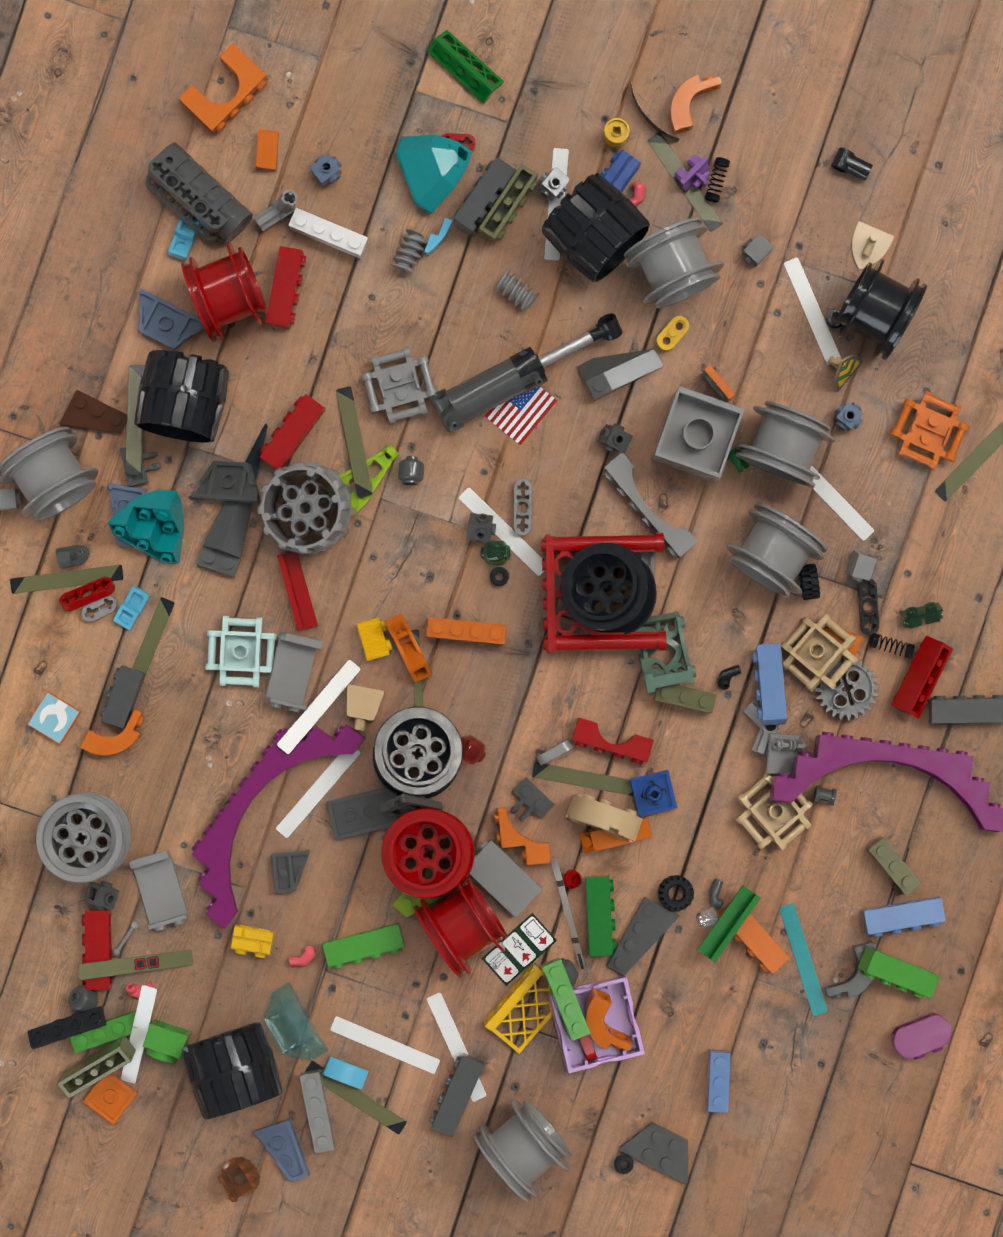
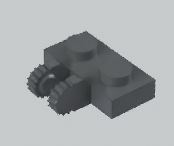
(134, 480)
(532, 798)

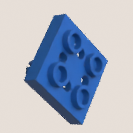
(665, 801)

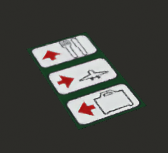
(522, 948)

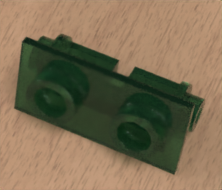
(931, 612)

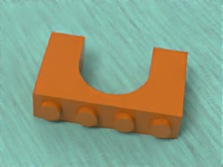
(216, 115)

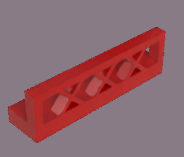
(297, 590)

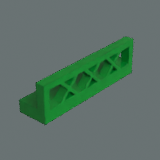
(462, 67)
(728, 923)

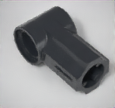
(847, 162)

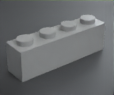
(317, 1111)

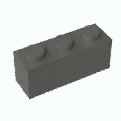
(122, 696)

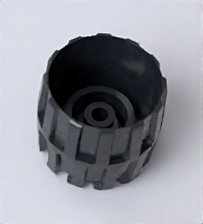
(595, 227)
(181, 396)
(232, 1070)

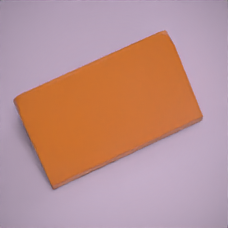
(267, 150)

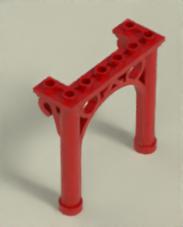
(593, 640)

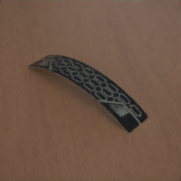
(651, 123)

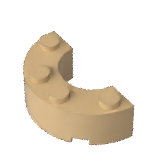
(587, 811)

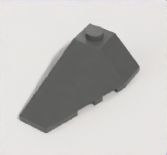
(613, 372)

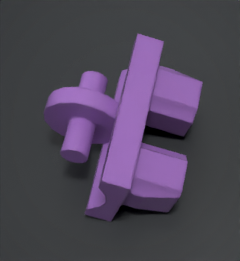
(696, 175)

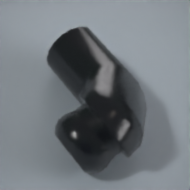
(726, 675)

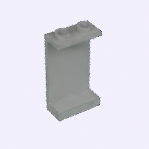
(291, 671)
(503, 878)
(160, 890)

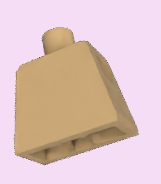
(363, 704)

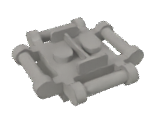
(399, 385)

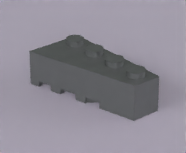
(483, 197)

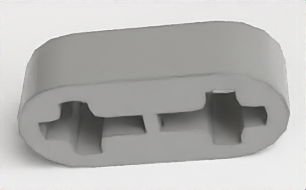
(102, 612)
(554, 752)

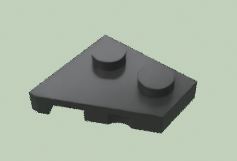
(288, 869)

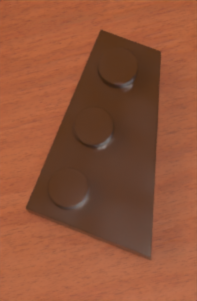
(93, 414)

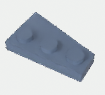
(120, 497)
(284, 1146)

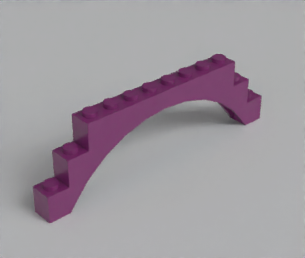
(947, 768)
(217, 845)

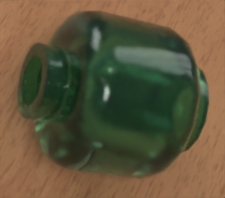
(496, 552)

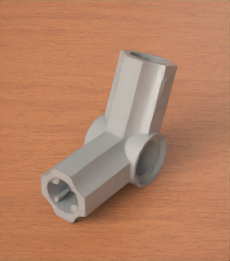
(279, 210)
(762, 739)

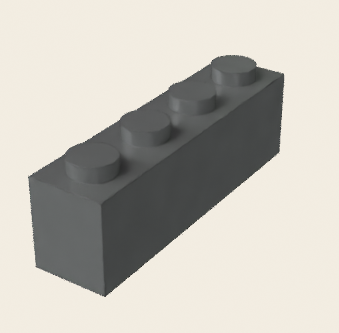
(966, 710)
(457, 1095)

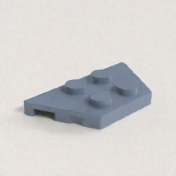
(165, 321)

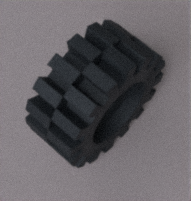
(809, 582)
(672, 881)

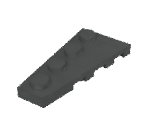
(644, 930)

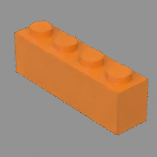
(466, 631)
(760, 945)

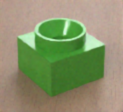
(165, 1041)

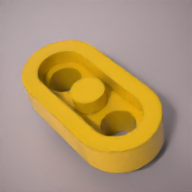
(672, 333)

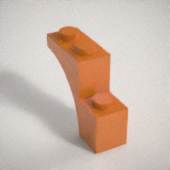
(508, 836)

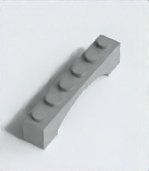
(620, 472)

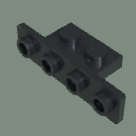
(66, 1027)

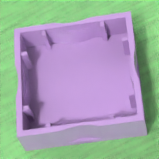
(619, 1017)

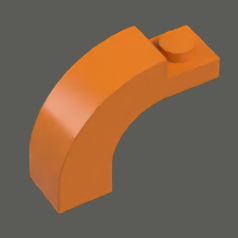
(679, 111)
(408, 647)
(103, 745)
(600, 839)
(595, 1010)

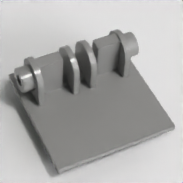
(782, 752)

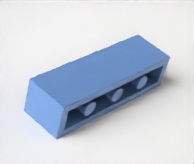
(770, 684)
(903, 915)

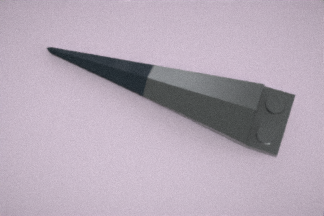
(226, 539)

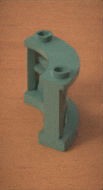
(658, 678)

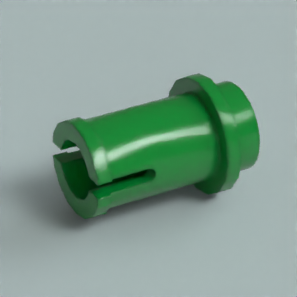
(736, 461)

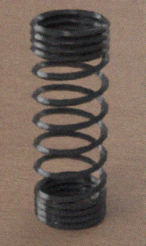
(722, 162)
(909, 648)

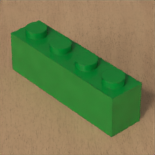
(599, 915)

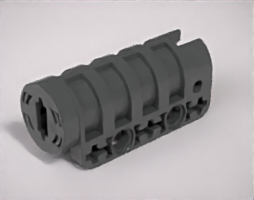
(198, 194)

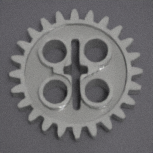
(864, 683)

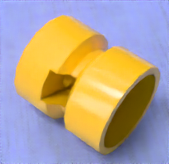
(616, 133)

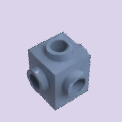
(326, 176)
(845, 423)

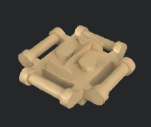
(819, 652)
(772, 815)

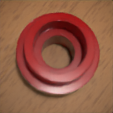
(572, 879)

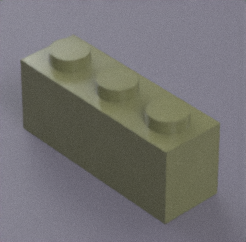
(686, 697)
(893, 866)

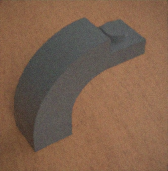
(857, 982)

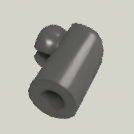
(714, 893)

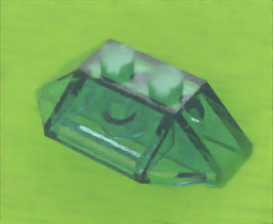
(292, 1025)

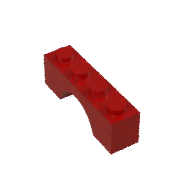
(637, 747)

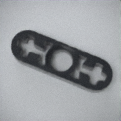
(873, 591)

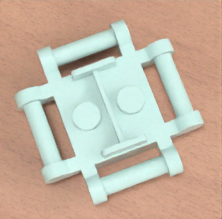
(240, 651)

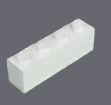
(328, 233)

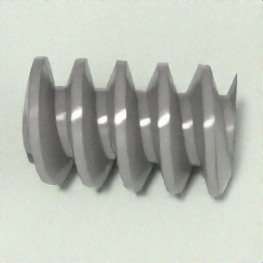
(409, 251)
(516, 290)

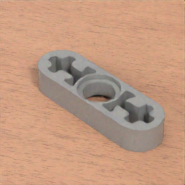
(517, 492)

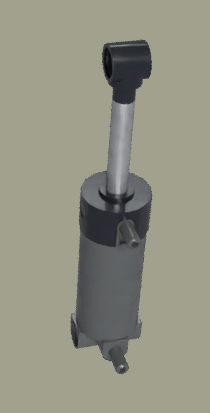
(511, 378)

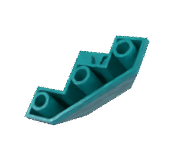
(431, 167)
(152, 525)

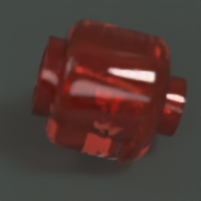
(472, 749)

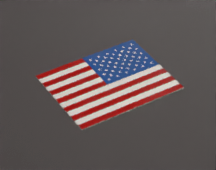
(522, 413)

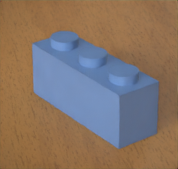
(718, 1081)

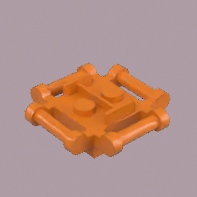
(929, 430)

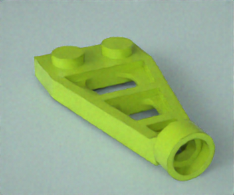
(359, 502)

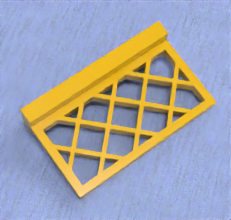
(510, 1001)

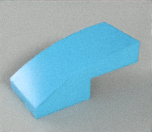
(182, 241)
(435, 241)
(132, 607)
(345, 1072)

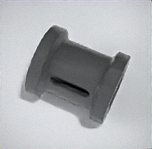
(824, 795)

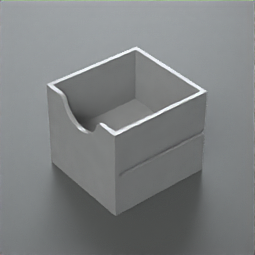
(697, 434)

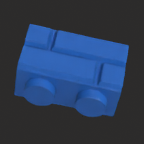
(622, 169)

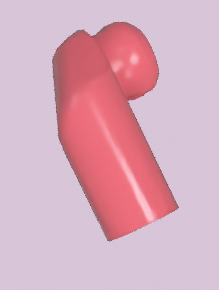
(639, 193)
(305, 959)
(134, 990)

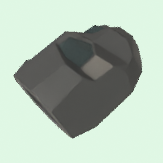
(72, 556)

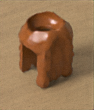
(236, 1190)

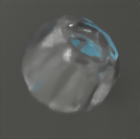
(706, 917)

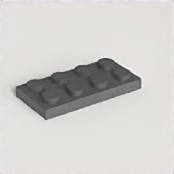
(360, 813)

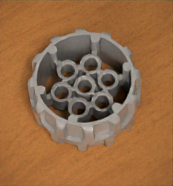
(271, 518)

